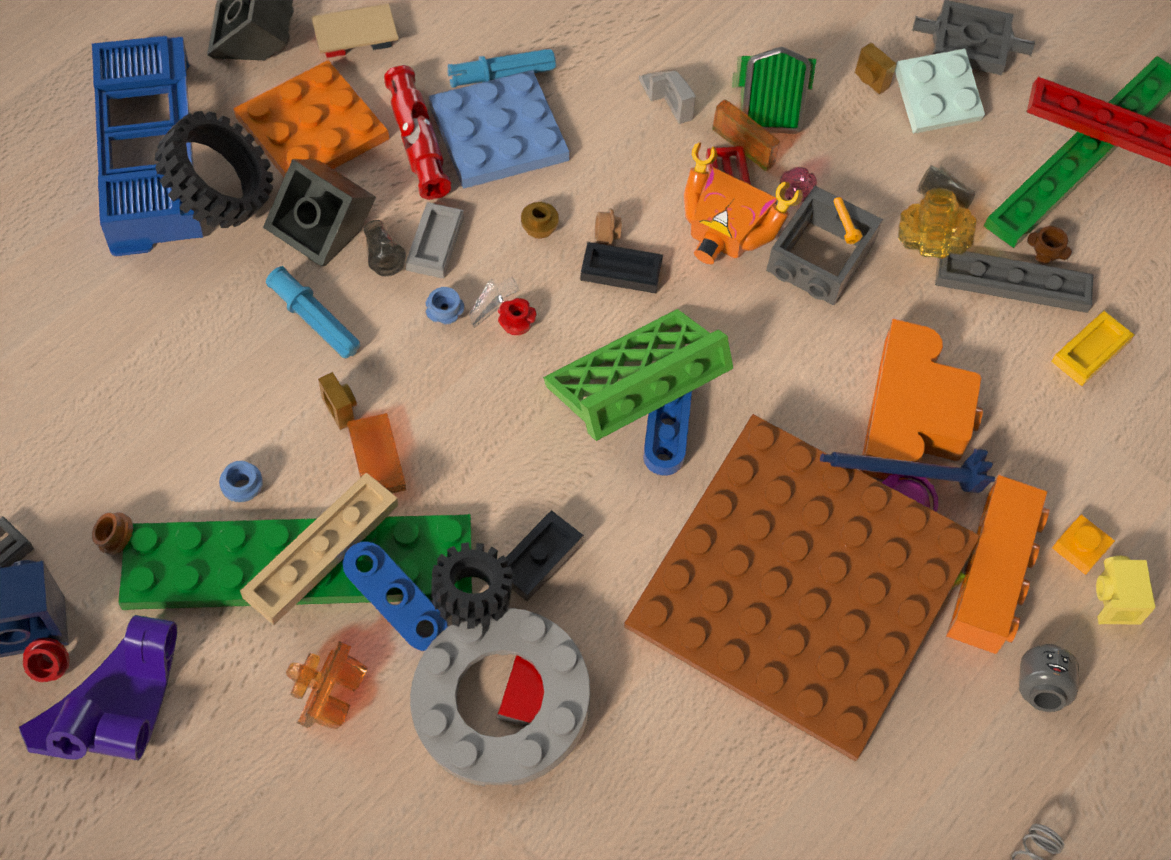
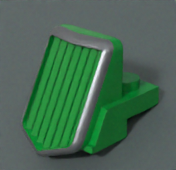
(775, 88)

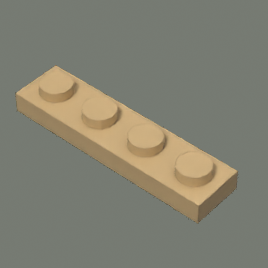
(319, 548)

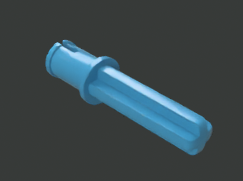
(499, 67)
(301, 301)

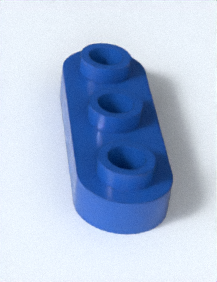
(667, 438)
(376, 584)

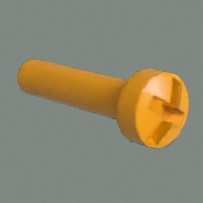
(852, 235)

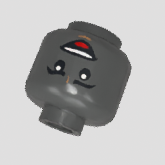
(1049, 677)

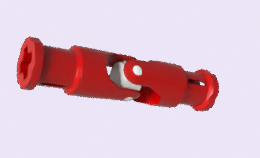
(417, 132)

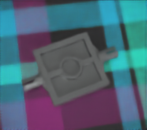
(979, 30)

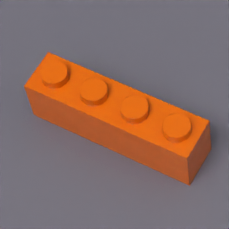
(998, 565)

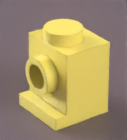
(1124, 591)

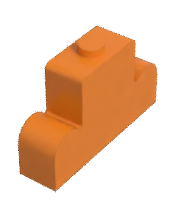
(918, 401)

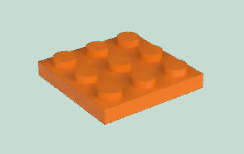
(312, 119)

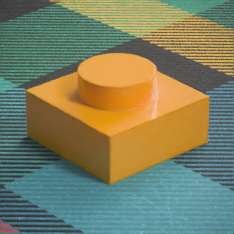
(1083, 544)

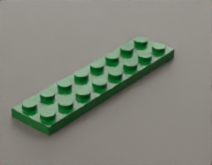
(214, 560)

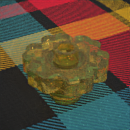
(937, 225)

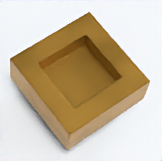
(875, 68)
(338, 399)

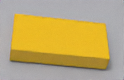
(1092, 348)

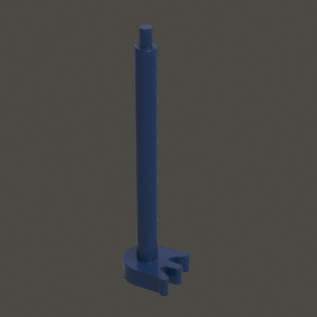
(971, 475)

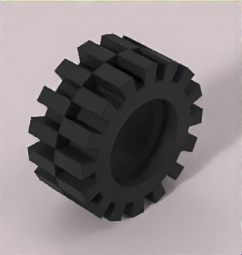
(466, 605)

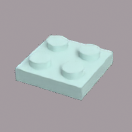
(939, 91)

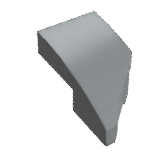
(674, 90)

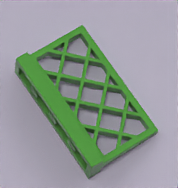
(643, 386)

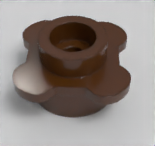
(1052, 237)

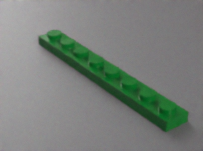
(1074, 160)

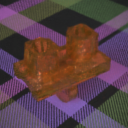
(320, 705)

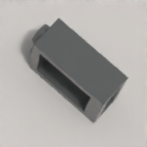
(820, 210)

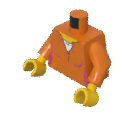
(729, 212)

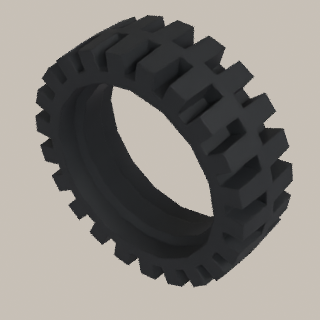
(193, 189)

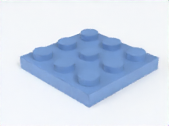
(498, 129)

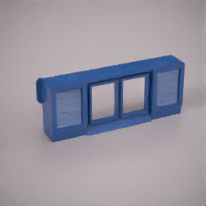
(132, 199)

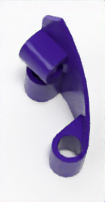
(116, 704)

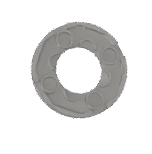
(512, 757)

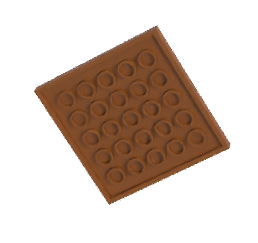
(802, 586)

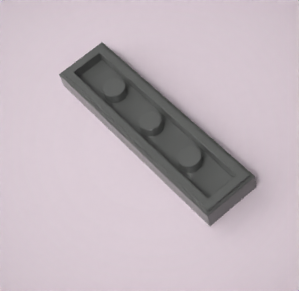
(1016, 280)

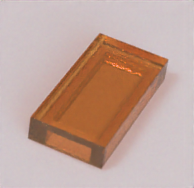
(743, 131)
(377, 451)

